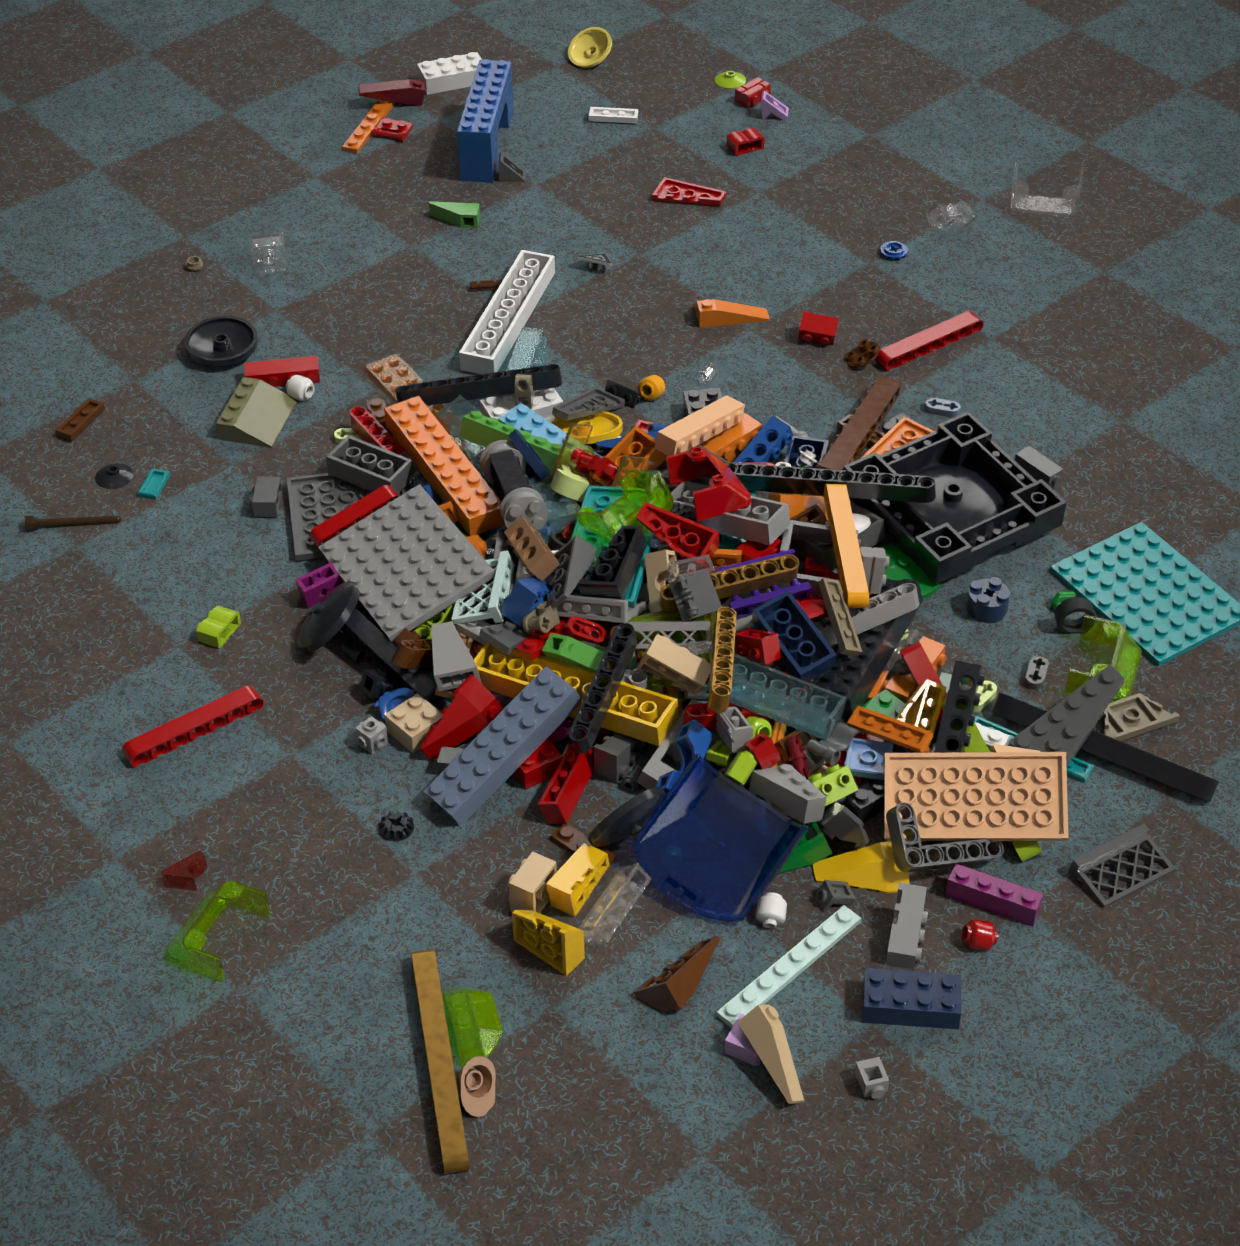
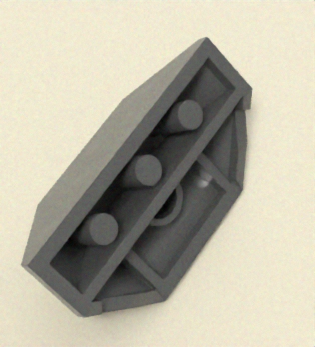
(842, 824)

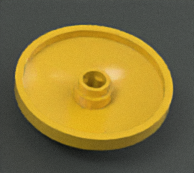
(604, 424)

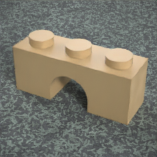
(656, 569)

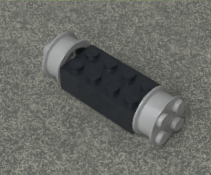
(506, 469)

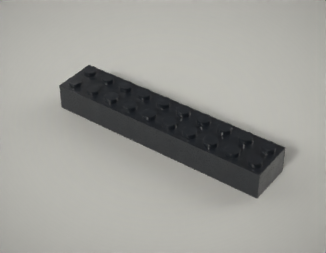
(858, 674)

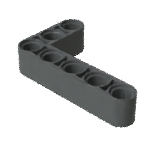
(939, 852)

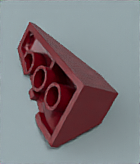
(399, 91)

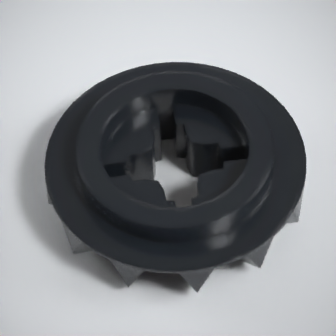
(398, 832)

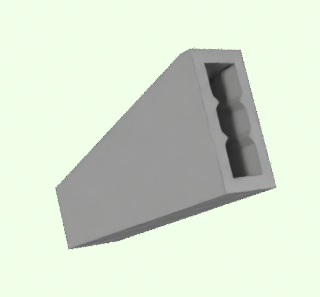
(450, 657)

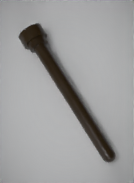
(33, 522)

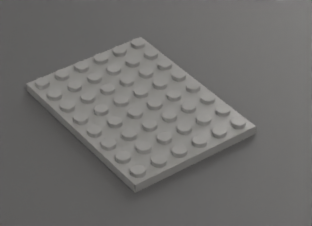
(407, 562)

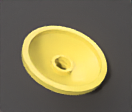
(590, 47)

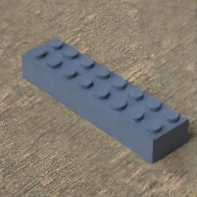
(503, 746)

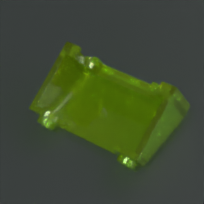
(638, 488)

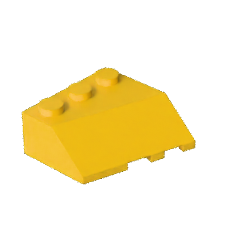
(549, 939)

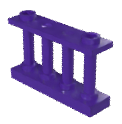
(745, 606)

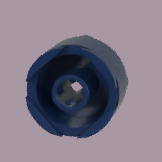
(988, 600)

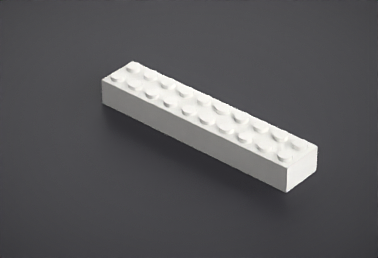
(507, 313)

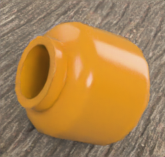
(651, 387)

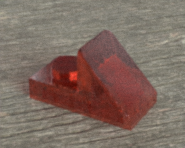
(181, 873)

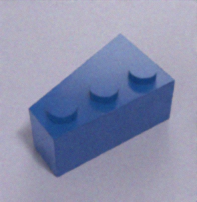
(525, 598)

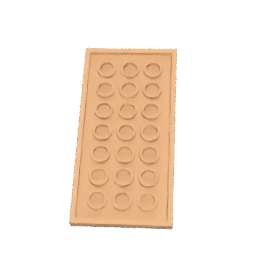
(981, 794)

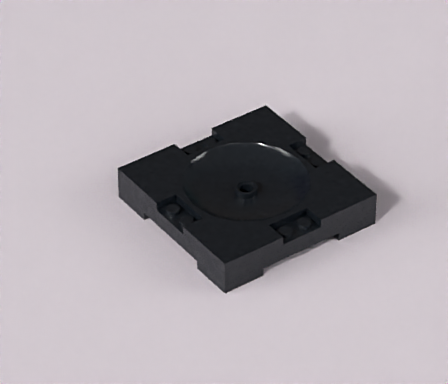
(979, 501)

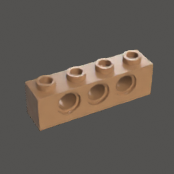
(531, 549)

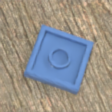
(867, 758)

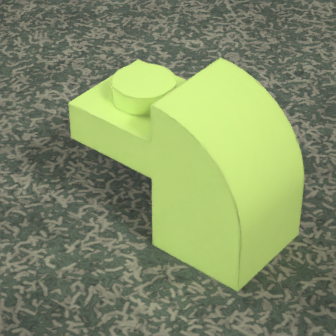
(569, 484)

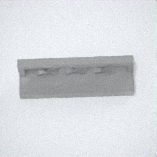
(671, 626)

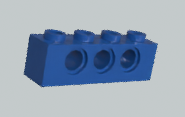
(761, 444)

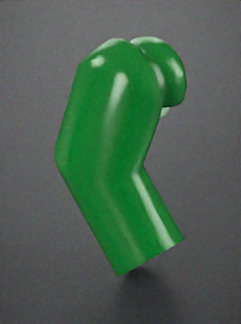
(1061, 596)

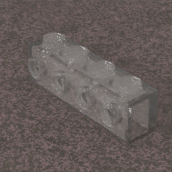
(614, 904)

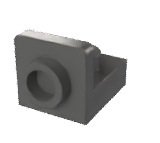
(834, 893)

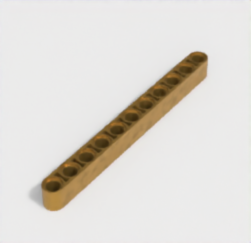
(440, 1062)

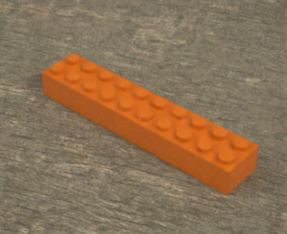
(444, 465)

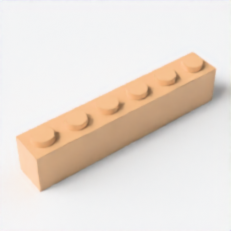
(700, 426)

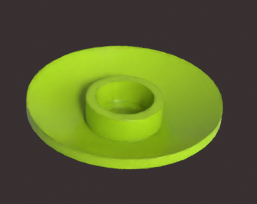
(730, 80)

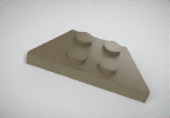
(1134, 717)

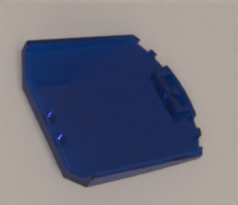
(714, 844)

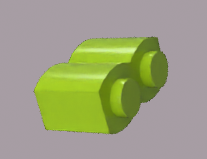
(218, 626)
(741, 768)

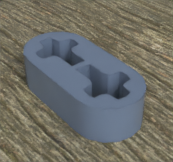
(942, 407)

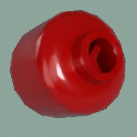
(979, 935)

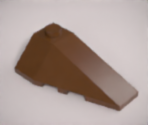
(680, 980)

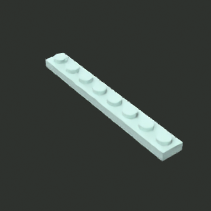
(790, 965)

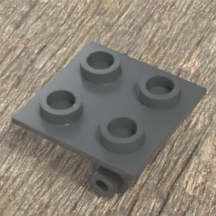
(694, 595)

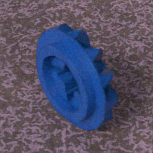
(899, 250)

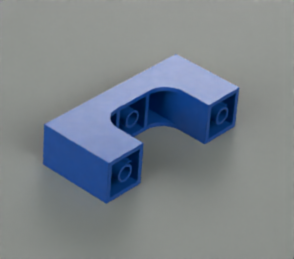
(486, 110)

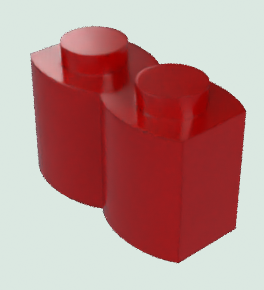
(745, 141)

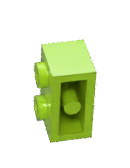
(835, 783)

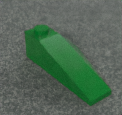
(810, 849)

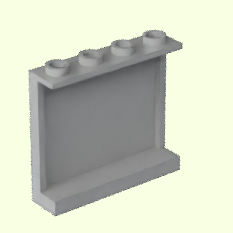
(603, 608)

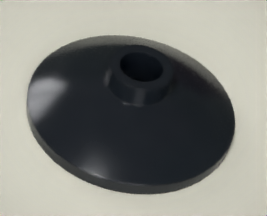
(114, 476)

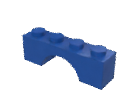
(690, 740)

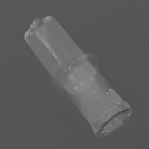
(699, 647)

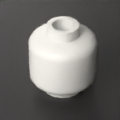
(300, 387)
(771, 910)

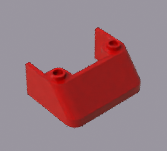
(725, 489)

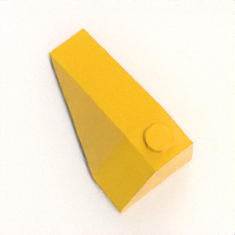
(864, 868)

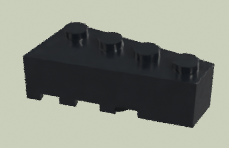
(616, 565)

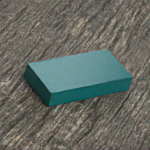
(153, 484)

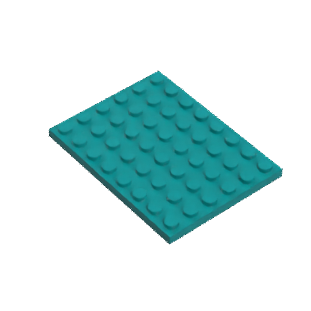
(1150, 591)

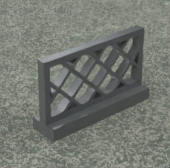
(1116, 848)

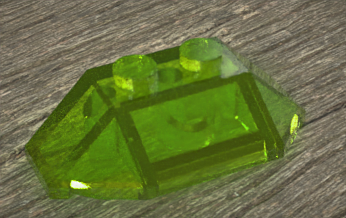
(472, 1021)

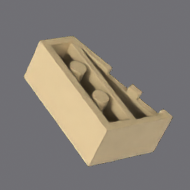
(675, 664)

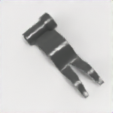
(837, 742)

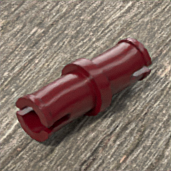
(797, 756)

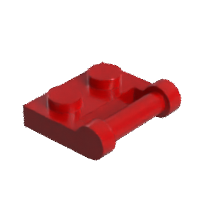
(392, 129)

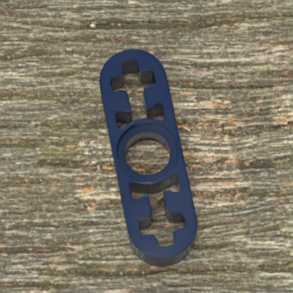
(529, 454)

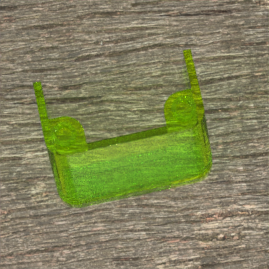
(1125, 657)
(189, 942)

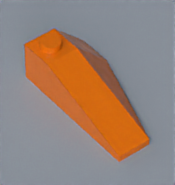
(720, 313)

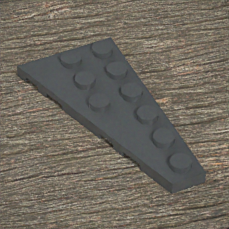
(1072, 720)

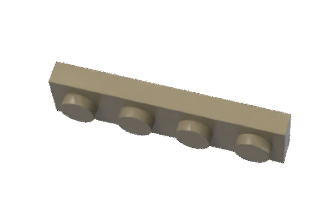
(840, 617)

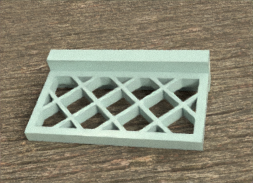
(498, 588)

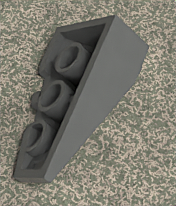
(574, 562)

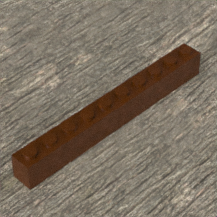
(862, 425)

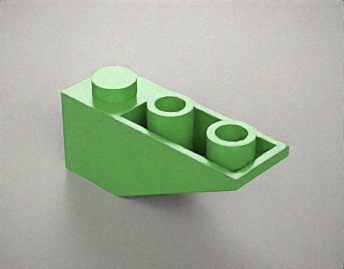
(459, 214)
(572, 652)

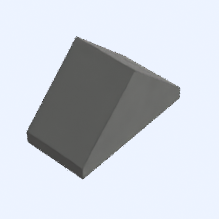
(509, 170)

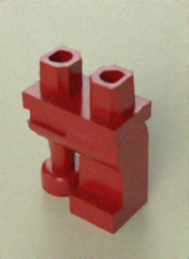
(601, 467)

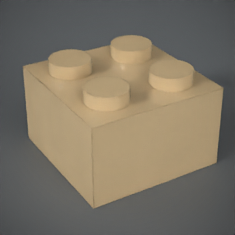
(412, 721)
(529, 886)

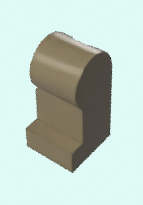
(524, 389)

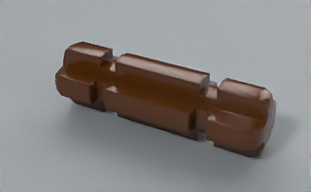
(484, 285)

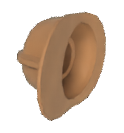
(477, 1086)

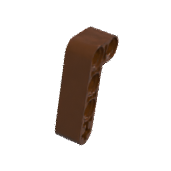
(414, 653)

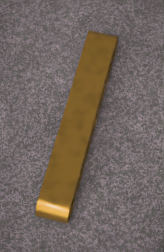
(740, 583)
(722, 660)

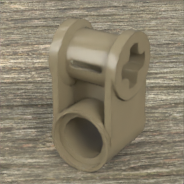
(541, 618)

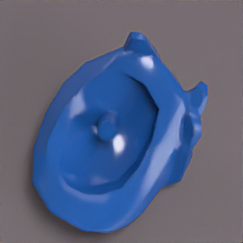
(392, 699)

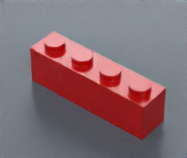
(281, 370)
(566, 786)

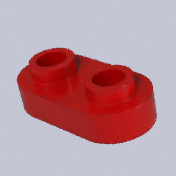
(584, 629)

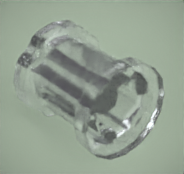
(709, 371)

